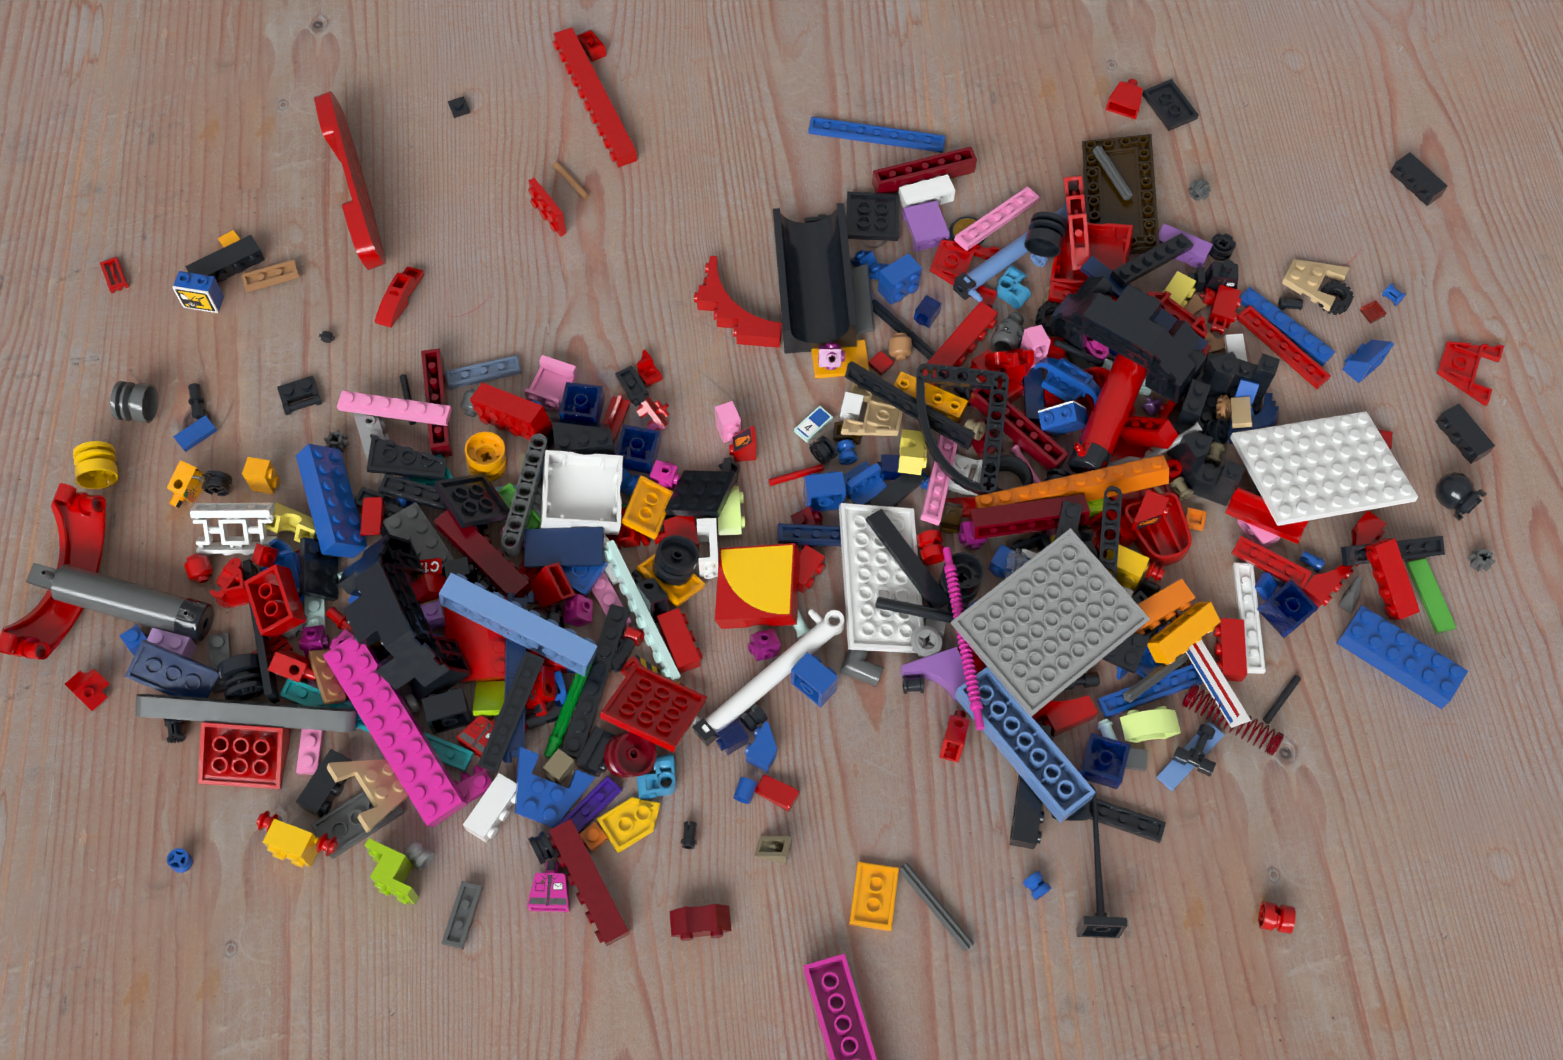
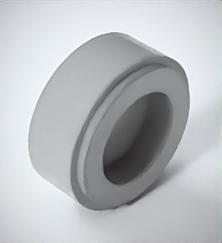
(411, 703)

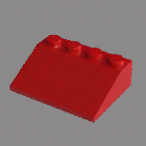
(480, 647)
(242, 755)

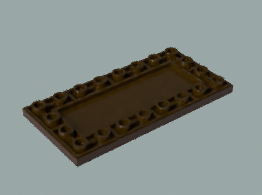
(1103, 202)

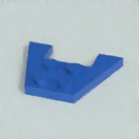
(543, 799)

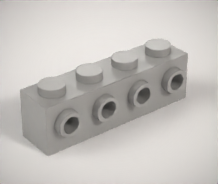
(367, 426)

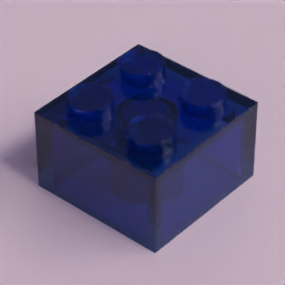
(582, 402)
(638, 448)
(1287, 608)
(1104, 761)

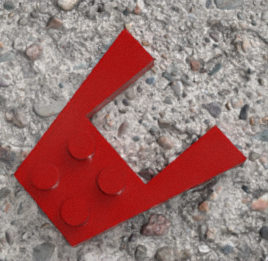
(954, 260)

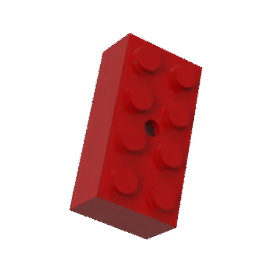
(510, 412)

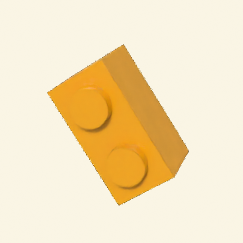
(261, 475)

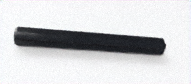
(899, 327)
(914, 609)

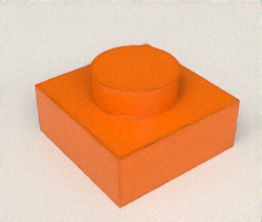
(1195, 518)
(593, 837)

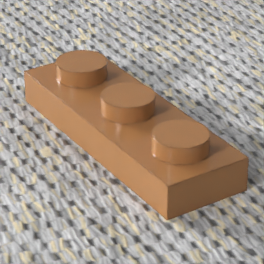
(270, 276)
(327, 682)

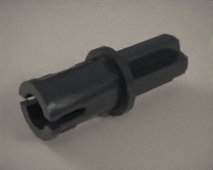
(196, 400)

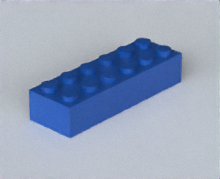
(331, 501)
(1402, 657)

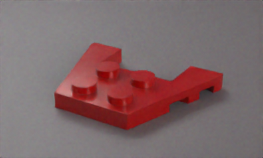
(1460, 364)

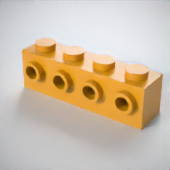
(936, 398)
(1183, 632)

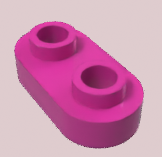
(1093, 347)

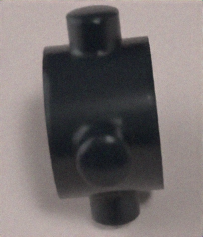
(326, 337)

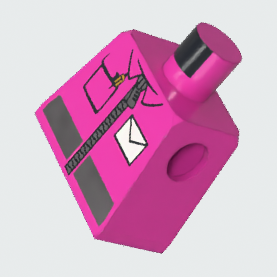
(549, 891)

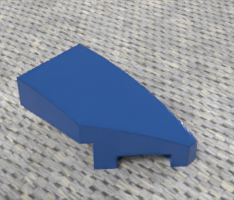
(560, 697)

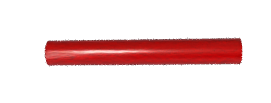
(795, 475)

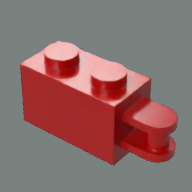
(1224, 308)
(810, 565)

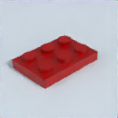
(547, 207)

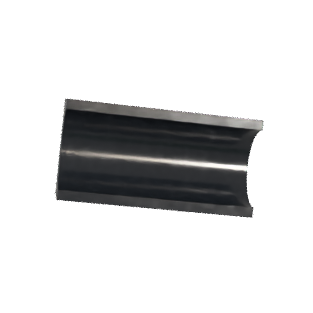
(815, 282)

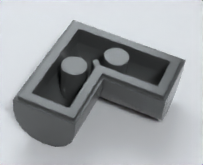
(860, 669)

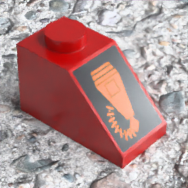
(744, 445)
(1151, 510)

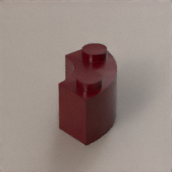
(700, 921)

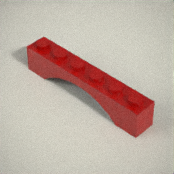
(1322, 585)

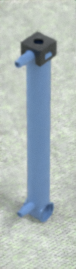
(966, 284)

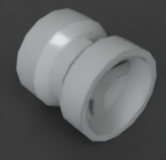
(419, 855)

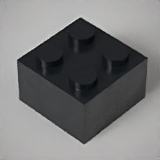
(447, 710)

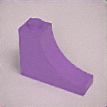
(941, 668)

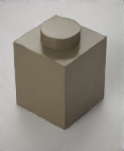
(559, 767)

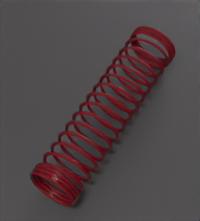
(1273, 743)

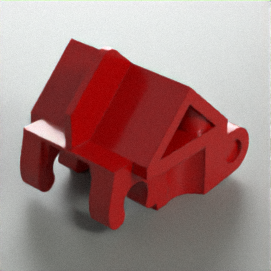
(1014, 363)
(232, 582)

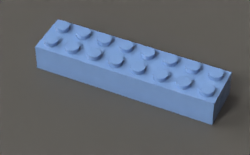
(517, 623)
(1028, 748)

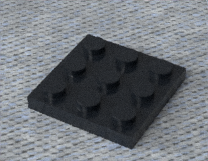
(872, 216)
(701, 493)
(472, 500)

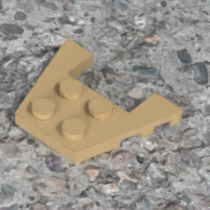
(1307, 277)
(879, 418)
(377, 782)

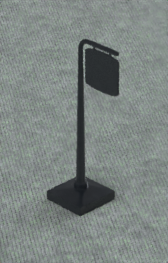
(1098, 925)

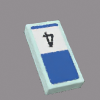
(813, 424)

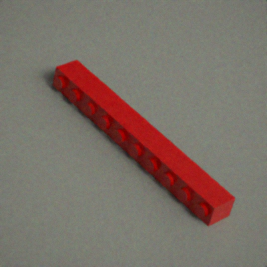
(595, 97)

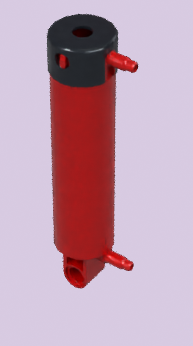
(1108, 416)

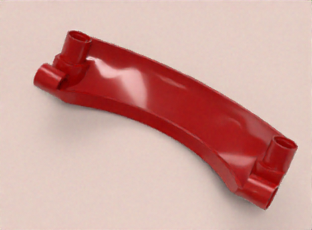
(81, 543)

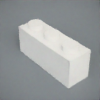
(935, 189)
(492, 808)

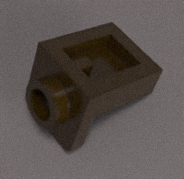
(837, 436)
(951, 518)

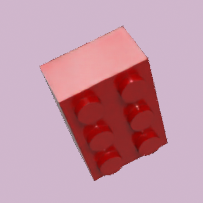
(275, 601)

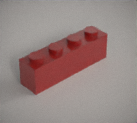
(1392, 579)

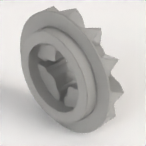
(934, 639)

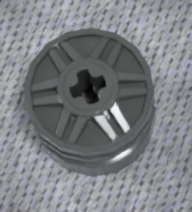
(134, 401)

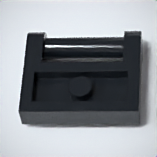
(297, 391)

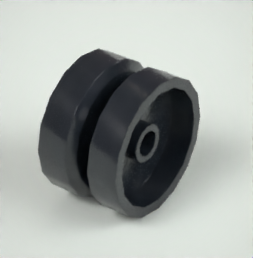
(675, 560)

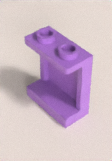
(925, 225)

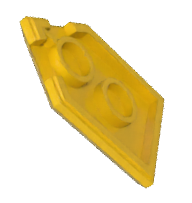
(629, 822)

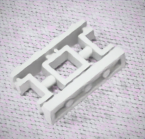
(232, 514)

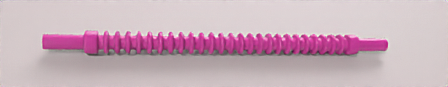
(975, 705)

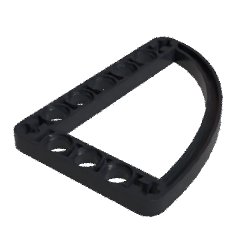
(971, 382)

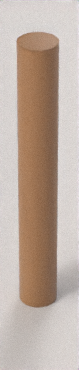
(570, 180)

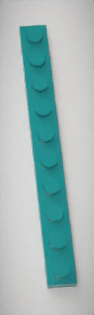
(307, 695)

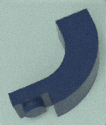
(1265, 418)

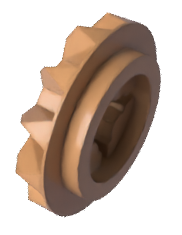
(1223, 407)

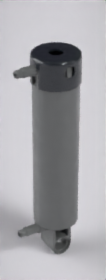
(125, 600)

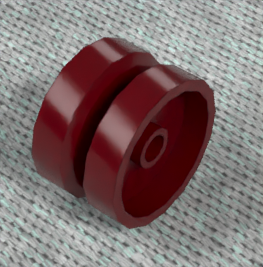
(629, 755)

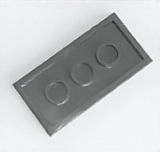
(345, 825)

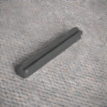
(1112, 173)

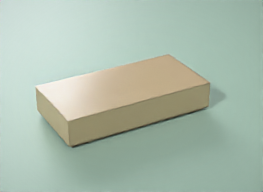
(1241, 412)

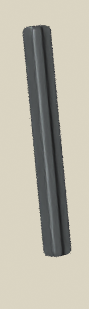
(1153, 678)
(936, 906)

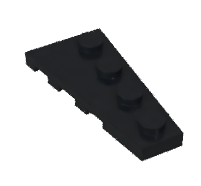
(403, 461)

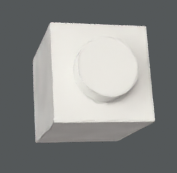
(851, 406)

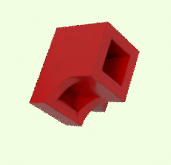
(88, 688)

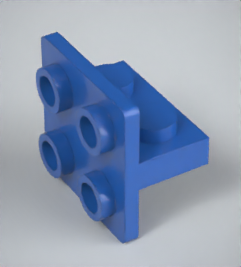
(863, 483)

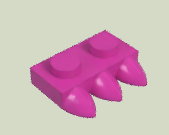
(474, 786)

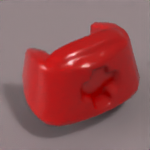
(1208, 296)

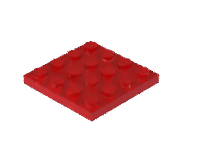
(653, 707)

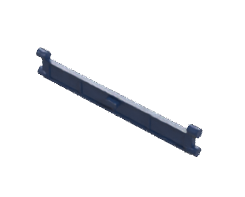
(513, 657)

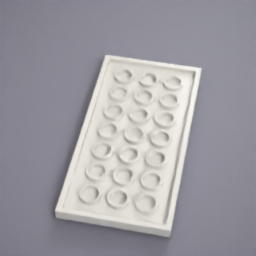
(874, 573)

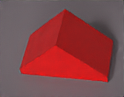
(428, 587)

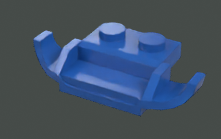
(1067, 380)
(288, 558)

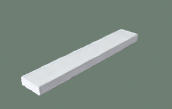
(1247, 609)

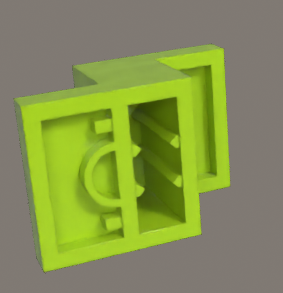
(391, 872)

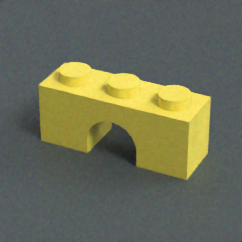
(912, 452)
(292, 520)

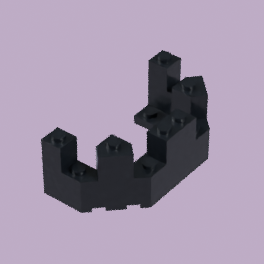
(1130, 331)
(1198, 405)
(392, 614)

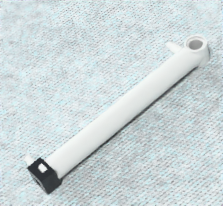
(748, 695)

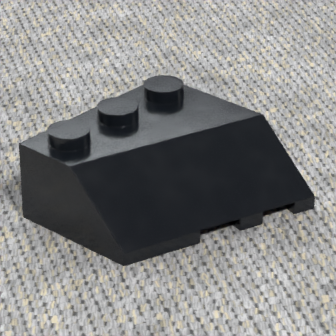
(582, 437)

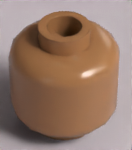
(900, 346)

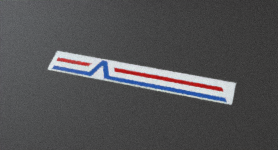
(1216, 682)

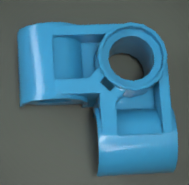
(1010, 288)
(651, 786)

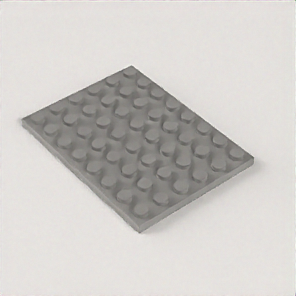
(1050, 622)

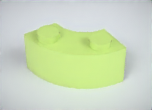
(730, 520)
(1150, 724)

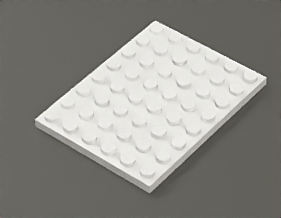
(1323, 468)

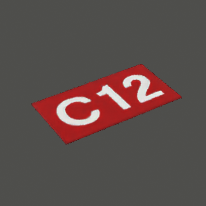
(432, 566)

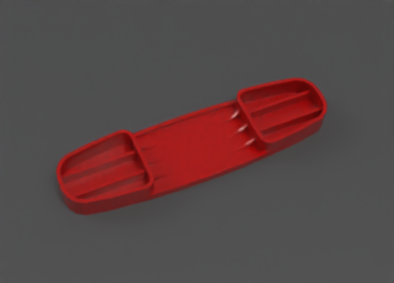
(359, 210)
(1170, 537)

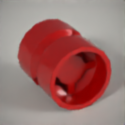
(931, 547)
(1277, 917)

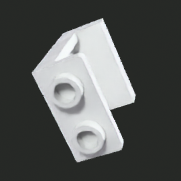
(708, 533)

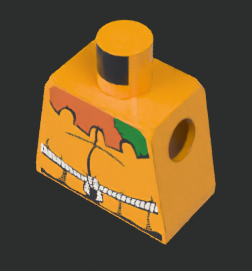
(185, 484)

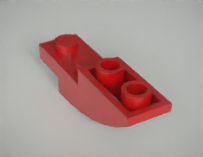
(396, 296)

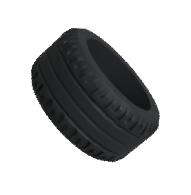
(1013, 465)

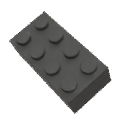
(415, 526)

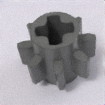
(1199, 189)
(337, 441)
(1481, 559)

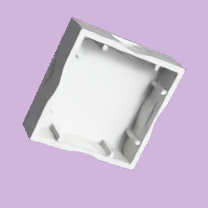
(581, 491)

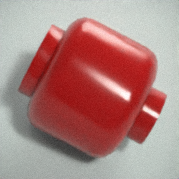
(198, 568)

